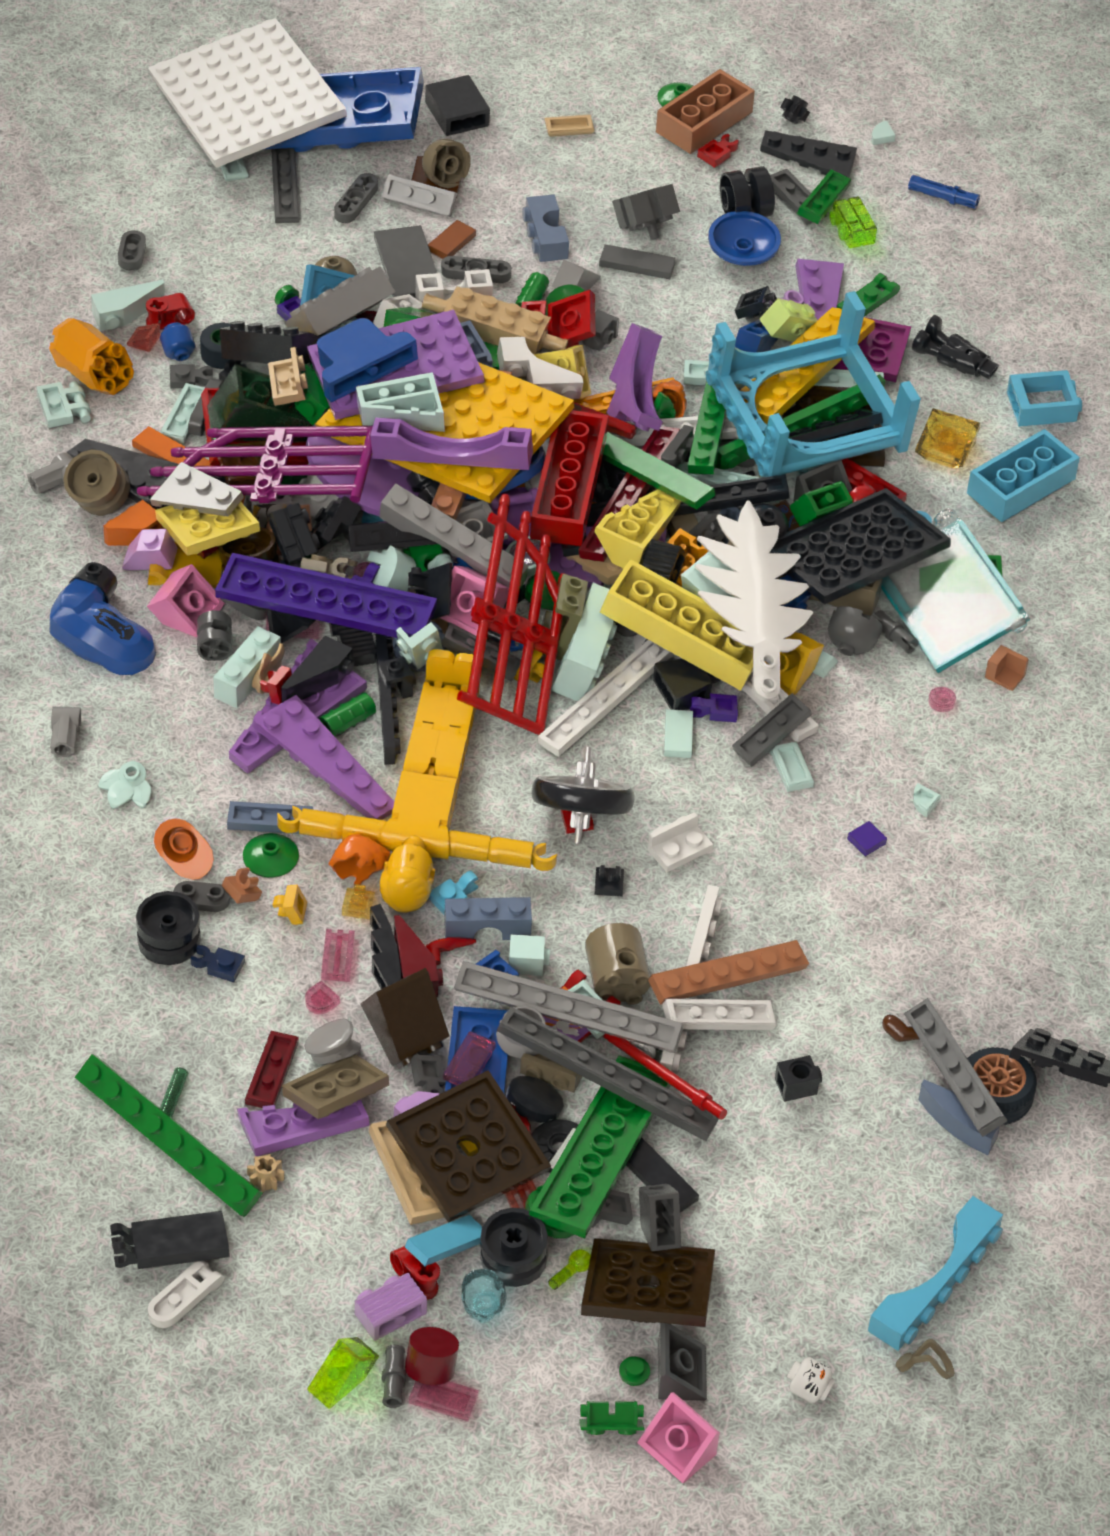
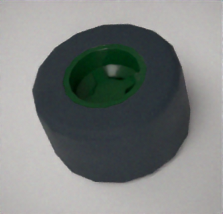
(211, 346)

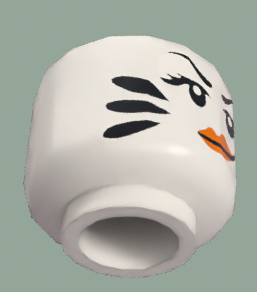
(810, 1380)

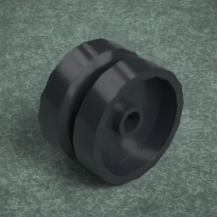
(168, 928)
(514, 1246)

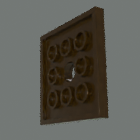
(472, 1113)
(622, 1269)

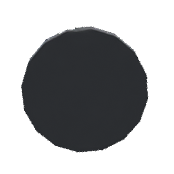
(534, 1099)

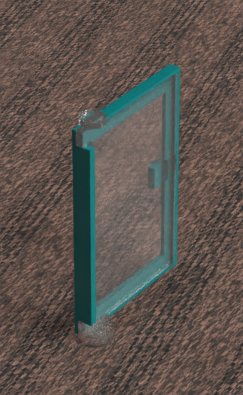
(954, 598)

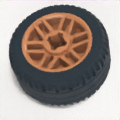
(1007, 1080)

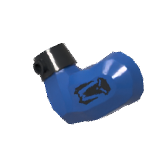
(96, 629)

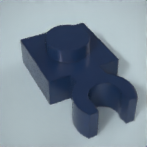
(221, 964)

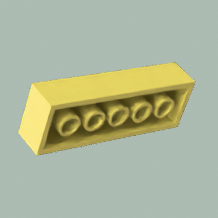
(677, 623)

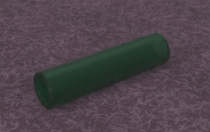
(174, 1090)

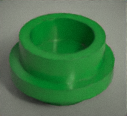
(634, 1371)

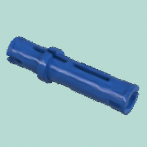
(954, 194)

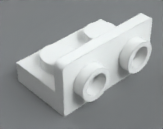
(678, 842)

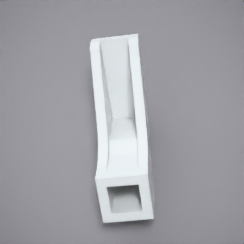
(516, 358)

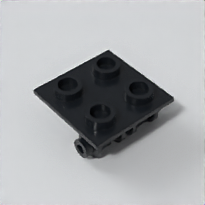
(435, 584)

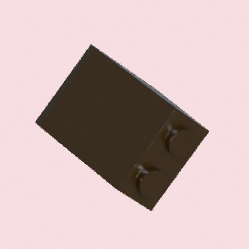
(407, 1018)

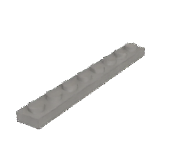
(569, 1006)

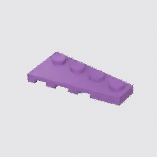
(288, 1127)

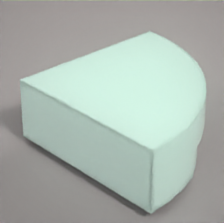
(882, 133)
(925, 799)

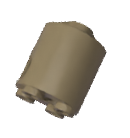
(618, 962)

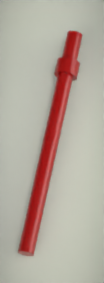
(699, 1098)

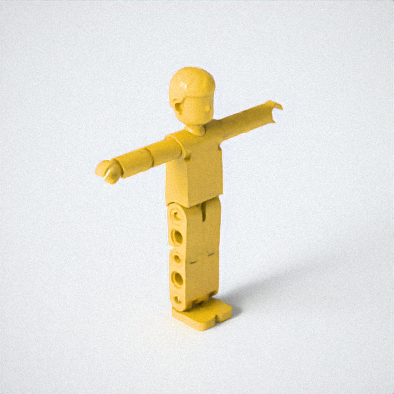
(426, 797)

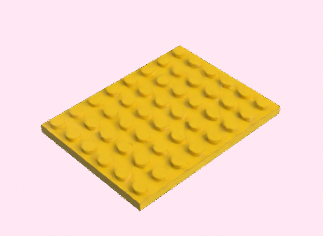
(476, 413)

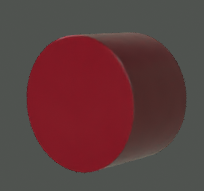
(431, 1355)

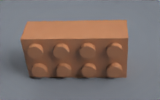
(705, 111)

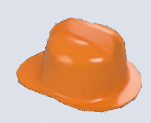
(183, 848)

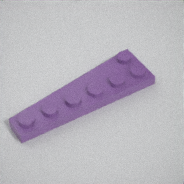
(311, 743)

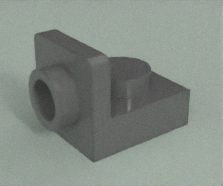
(616, 1209)

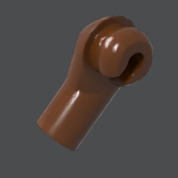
(898, 1030)

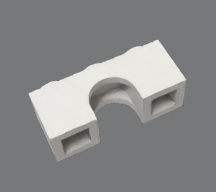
(476, 280)

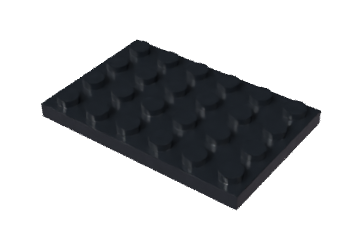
(859, 545)

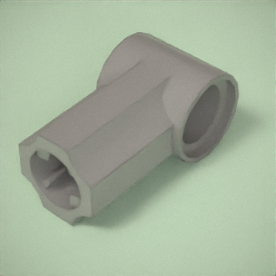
(51, 475)
(64, 726)

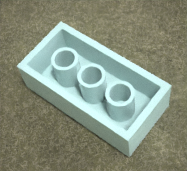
(586, 648)

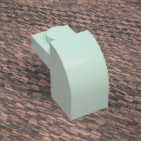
(393, 568)

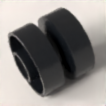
(747, 191)

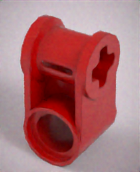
(169, 310)
(424, 1276)

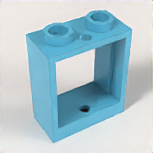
(1043, 413)

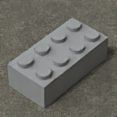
(342, 302)

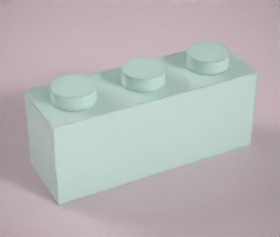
(235, 677)

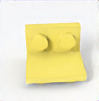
(572, 360)

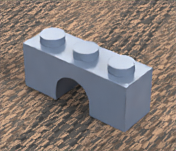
(549, 238)
(468, 915)

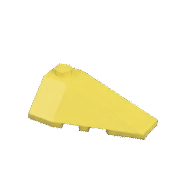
(633, 528)

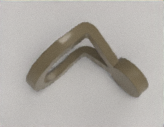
(907, 1360)

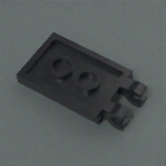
(170, 1240)

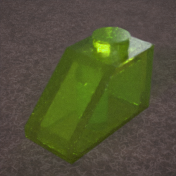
(342, 1370)

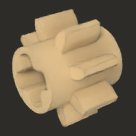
(265, 1172)

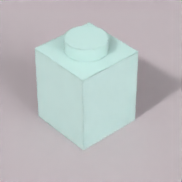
(528, 954)

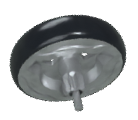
(582, 795)

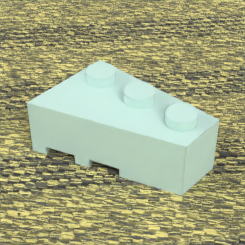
(407, 398)

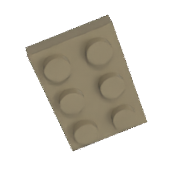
(335, 1086)

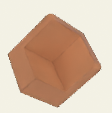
(1006, 667)

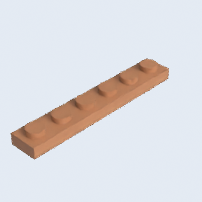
(728, 971)

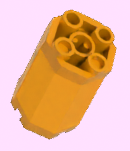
(91, 356)

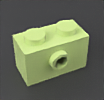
(788, 319)

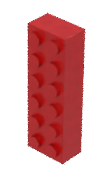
(569, 478)

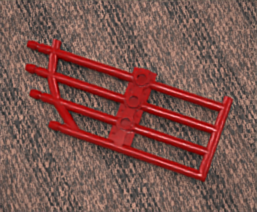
(513, 626)

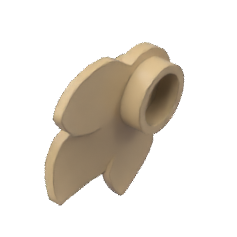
(268, 664)

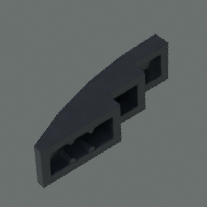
(385, 958)

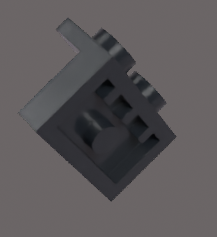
(754, 302)

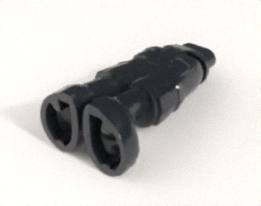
(954, 350)

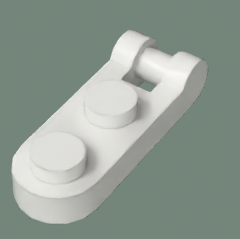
(183, 1294)

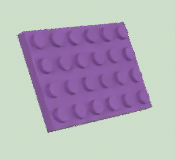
(440, 350)

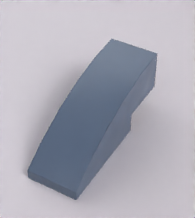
(951, 1115)

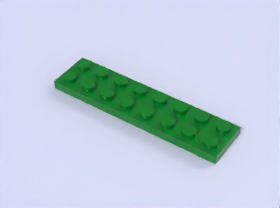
(593, 1159)

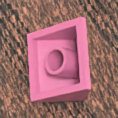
(680, 1438)

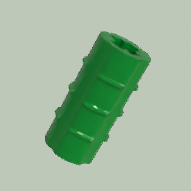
(534, 288)
(349, 714)

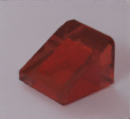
(145, 337)

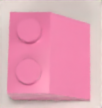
(465, 587)
(184, 599)

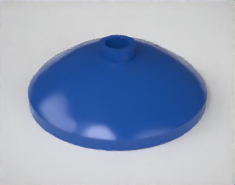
(744, 238)

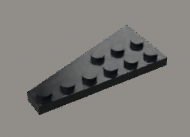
(135, 465)
(1065, 1054)

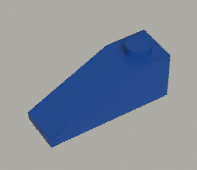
(754, 338)

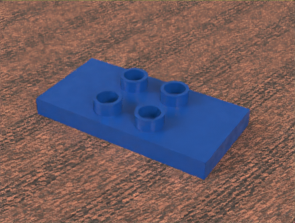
(377, 105)

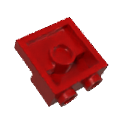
(573, 318)

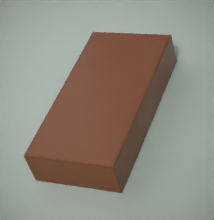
(452, 239)

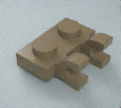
(327, 566)

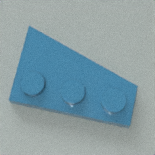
(319, 280)

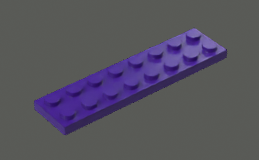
(324, 596)

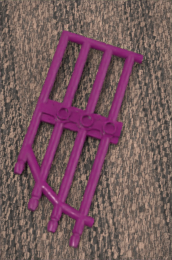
(274, 460)

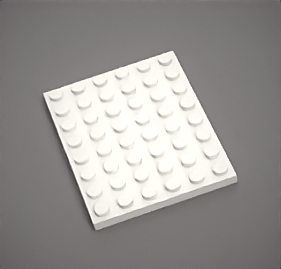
(246, 92)

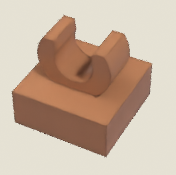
(242, 887)

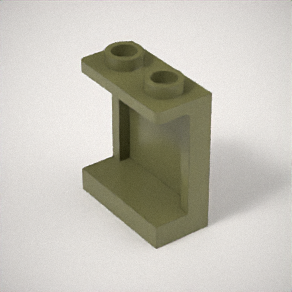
(569, 604)

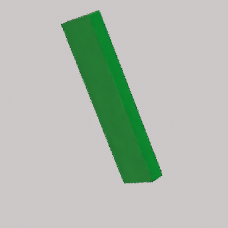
(823, 196)

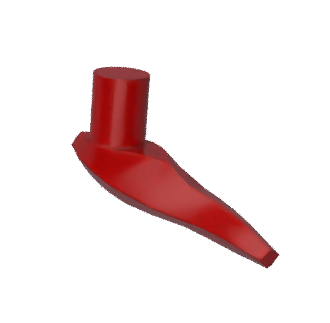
(447, 944)

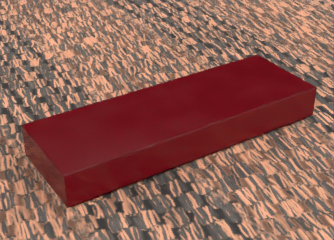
(271, 1069)

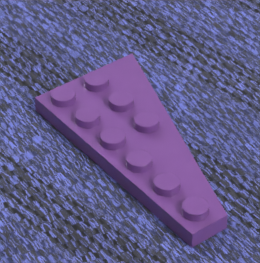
(254, 748)

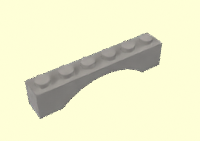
(418, 517)

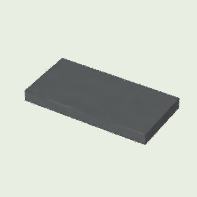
(404, 256)

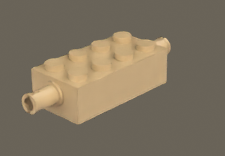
(497, 319)

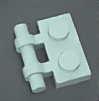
(56, 406)

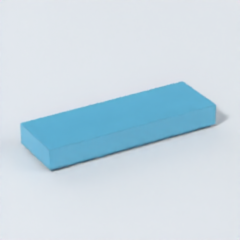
(445, 1240)

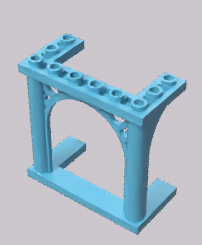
(777, 453)

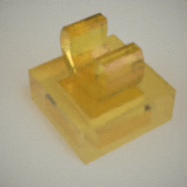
(358, 902)

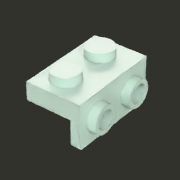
(418, 646)

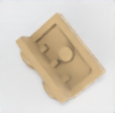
(287, 380)

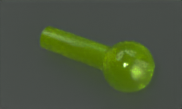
(577, 1262)

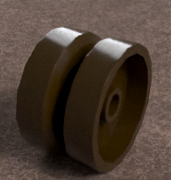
(257, 545)

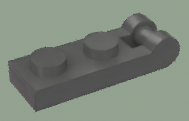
(679, 447)

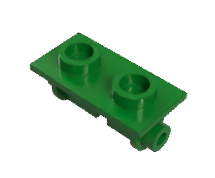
(599, 1419)

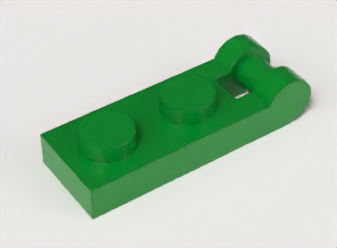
(872, 296)

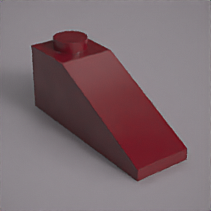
(414, 954)

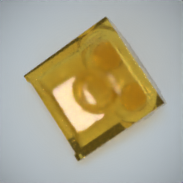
(947, 439)

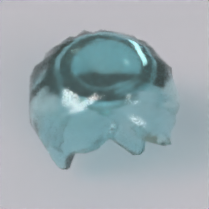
(483, 1294)

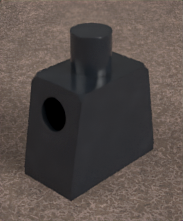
(681, 681)

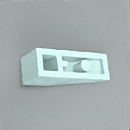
(123, 305)

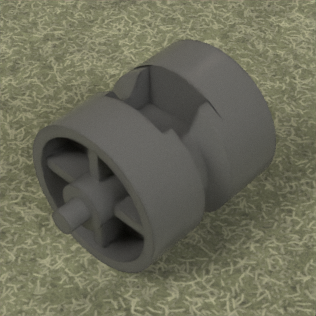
(214, 635)

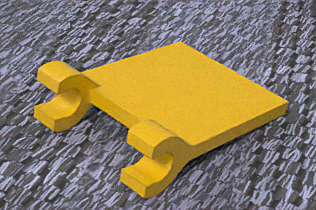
(209, 567)

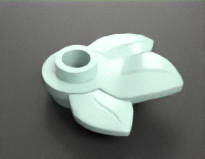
(124, 788)

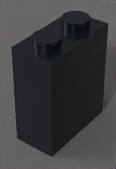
(457, 105)

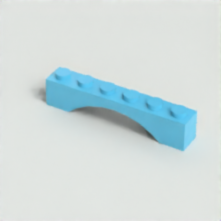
(902, 1313)

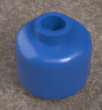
(177, 341)

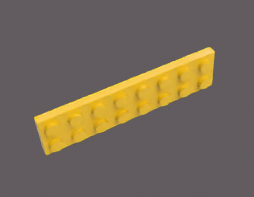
(785, 388)

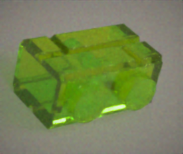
(853, 222)

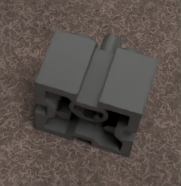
(647, 209)

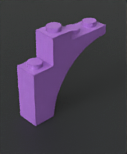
(634, 379)

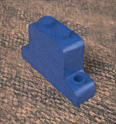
(360, 356)

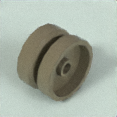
(96, 482)

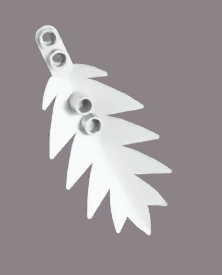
(758, 595)

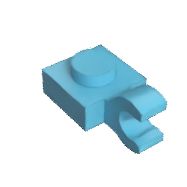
(450, 890)

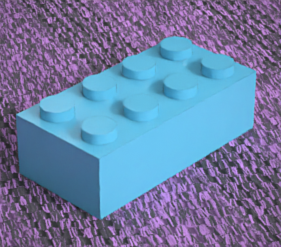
(1023, 475)

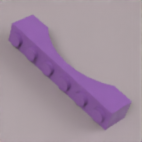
(402, 442)

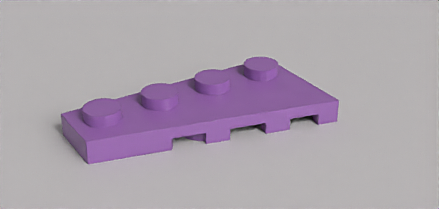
(819, 284)

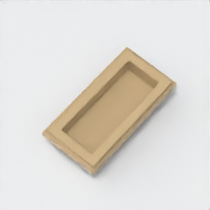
(569, 125)

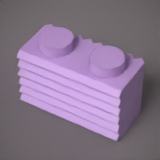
(390, 1306)

